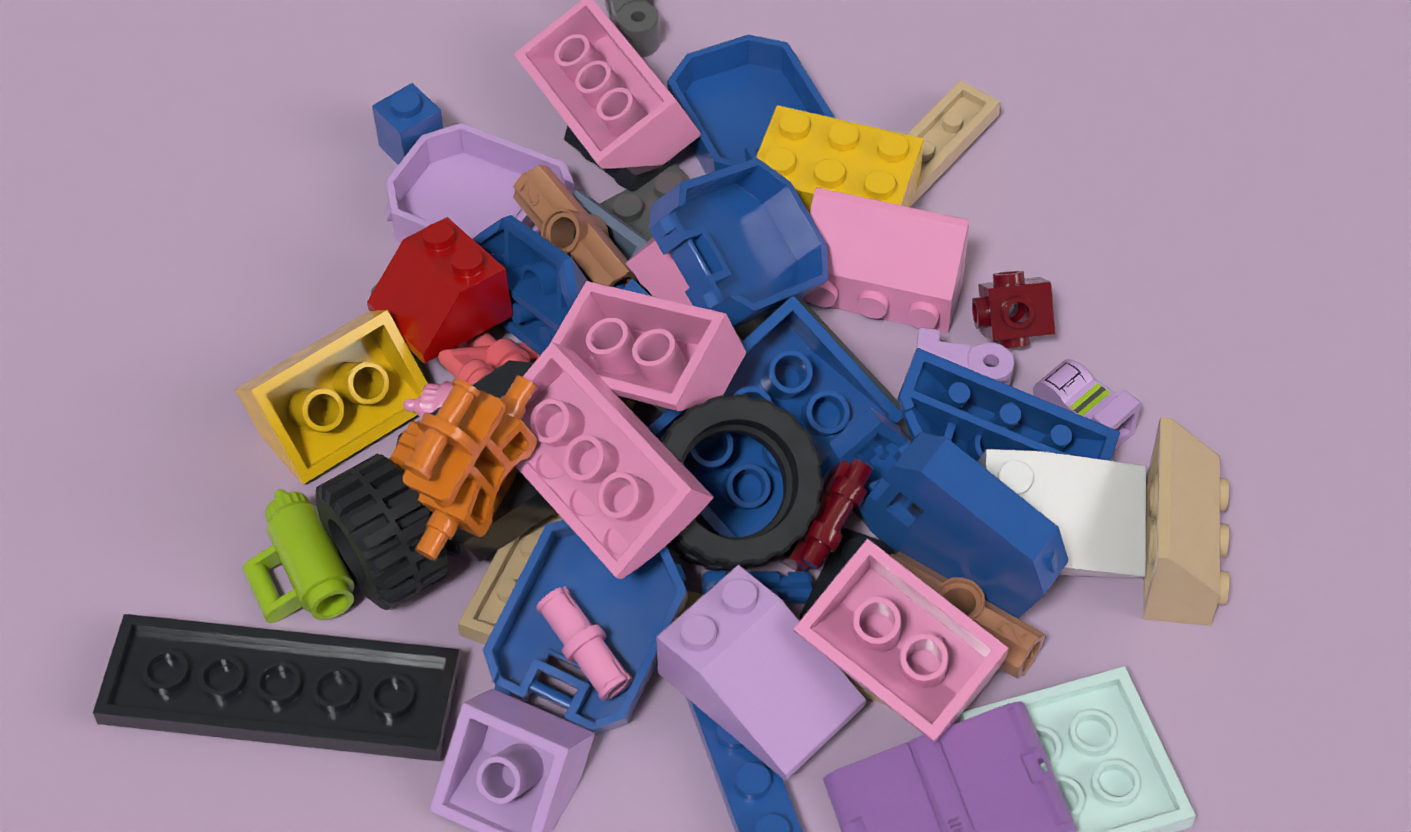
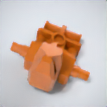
(465, 459)

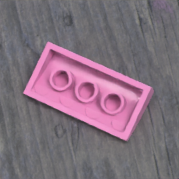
(604, 465)

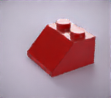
(442, 290)

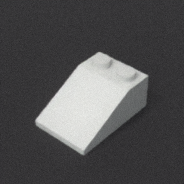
(1090, 500)

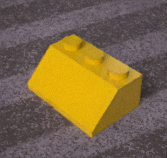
(335, 395)

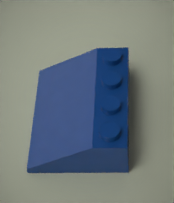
(802, 372)

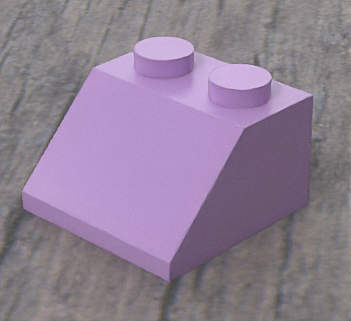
(510, 766)

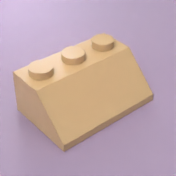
(1184, 529)

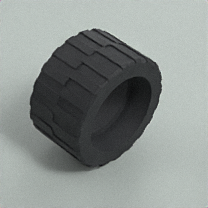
(798, 466)

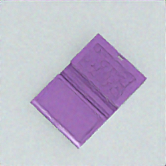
(970, 780)

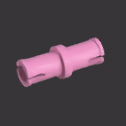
(584, 643)

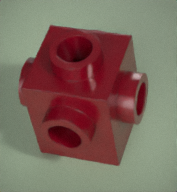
(1031, 313)

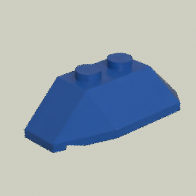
(539, 279)
(991, 415)

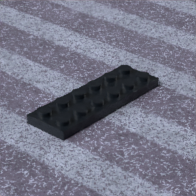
(279, 687)

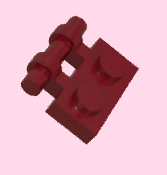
(840, 494)

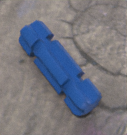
(794, 587)

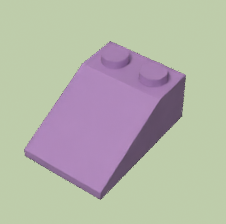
(755, 674)

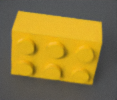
(841, 157)

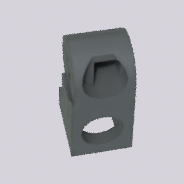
(637, 23)

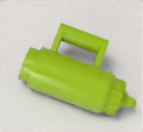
(309, 559)

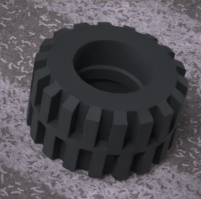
(376, 531)

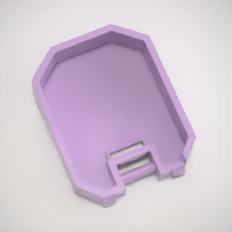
(464, 178)

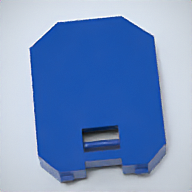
(734, 93)
(741, 240)
(967, 525)
(627, 609)

